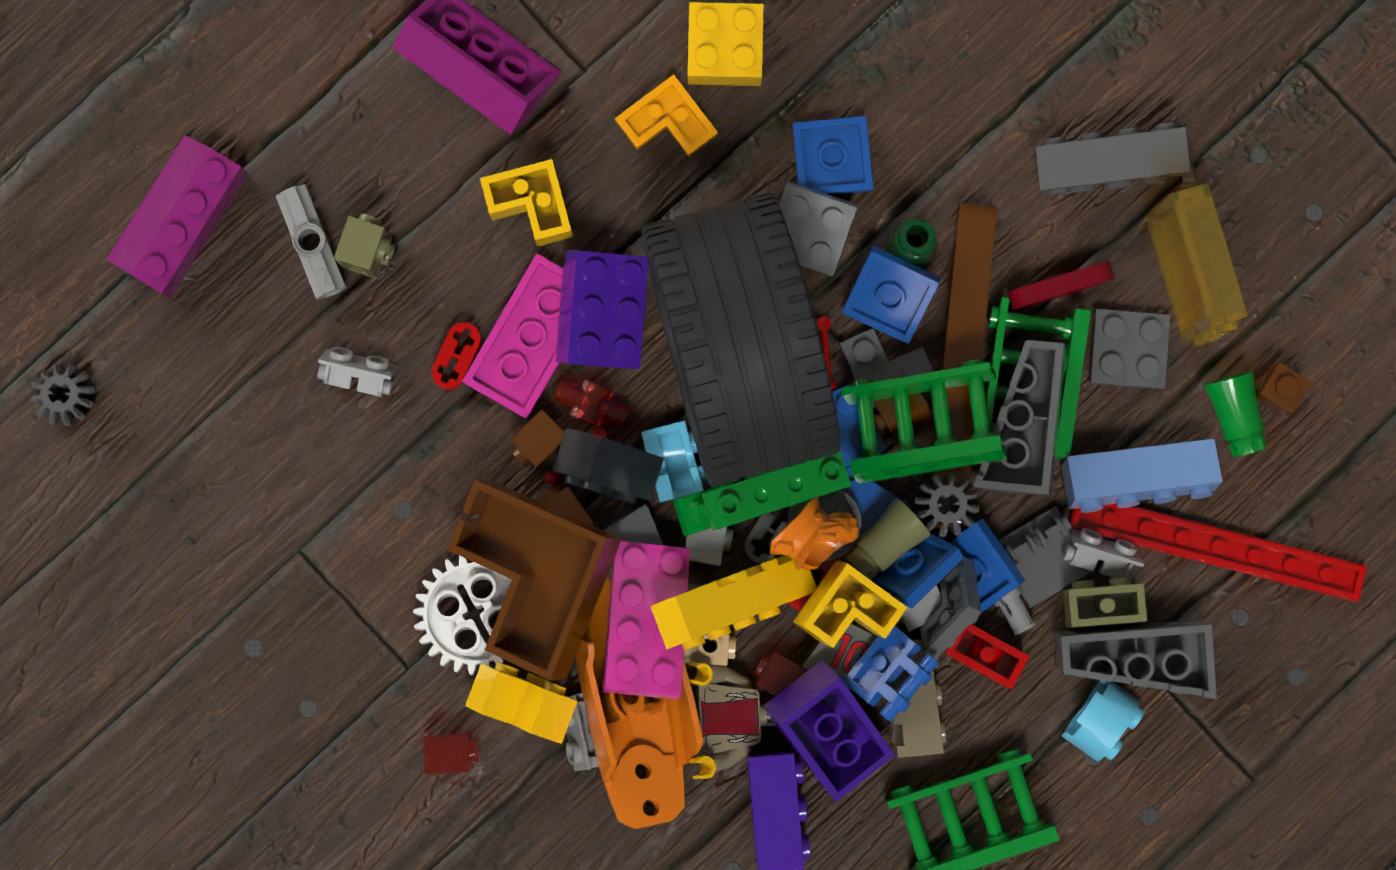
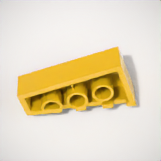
(731, 601)

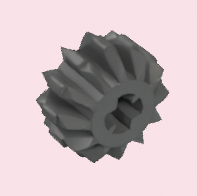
(48, 394)
(948, 517)

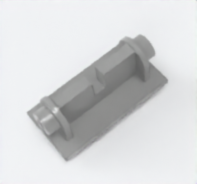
(343, 366)
(1088, 546)
(580, 746)

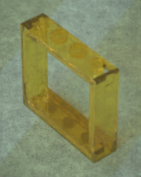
(1196, 265)

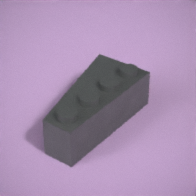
(1115, 160)
(1029, 424)
(1152, 655)

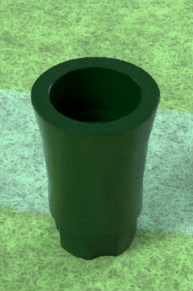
(898, 246)

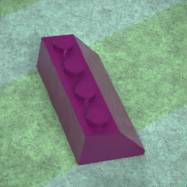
(476, 61)
(177, 216)

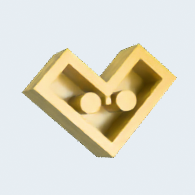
(533, 191)
(847, 597)
(525, 703)

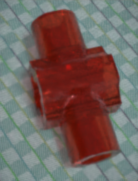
(591, 403)

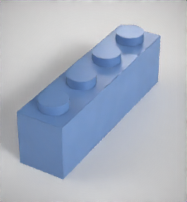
(1141, 474)

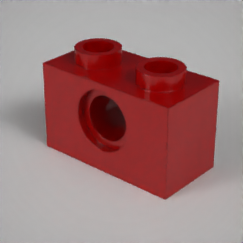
(988, 656)

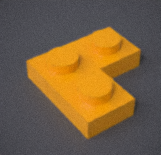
(668, 108)

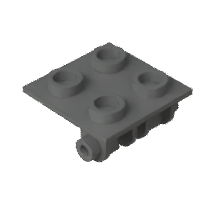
(1038, 556)

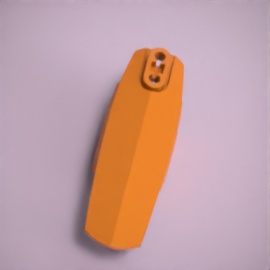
(636, 731)

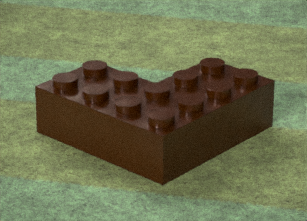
(554, 573)

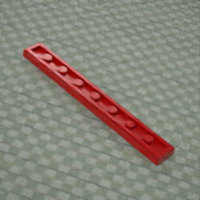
(1226, 549)

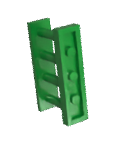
(1072, 329)
(946, 451)
(760, 494)
(999, 844)

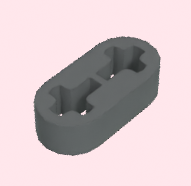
(758, 532)

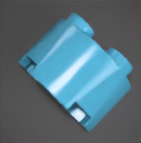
(679, 471)
(1103, 720)

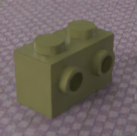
(364, 246)
(1104, 605)

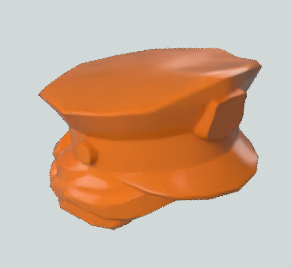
(814, 535)

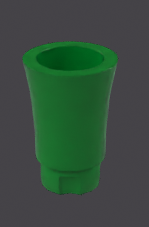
(1238, 412)

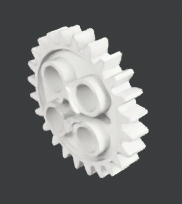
(444, 629)

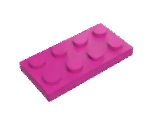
(523, 343)
(634, 646)

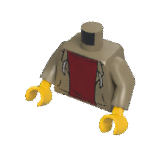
(727, 717)

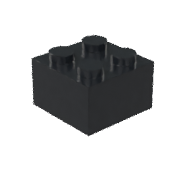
(607, 466)

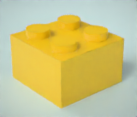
(725, 44)

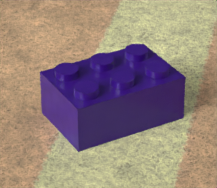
(602, 309)
(828, 730)
(778, 811)

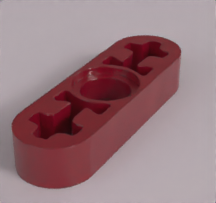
(1061, 286)

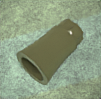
(886, 540)

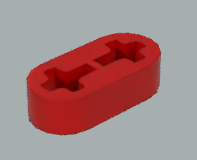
(448, 352)

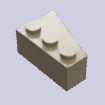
(919, 727)

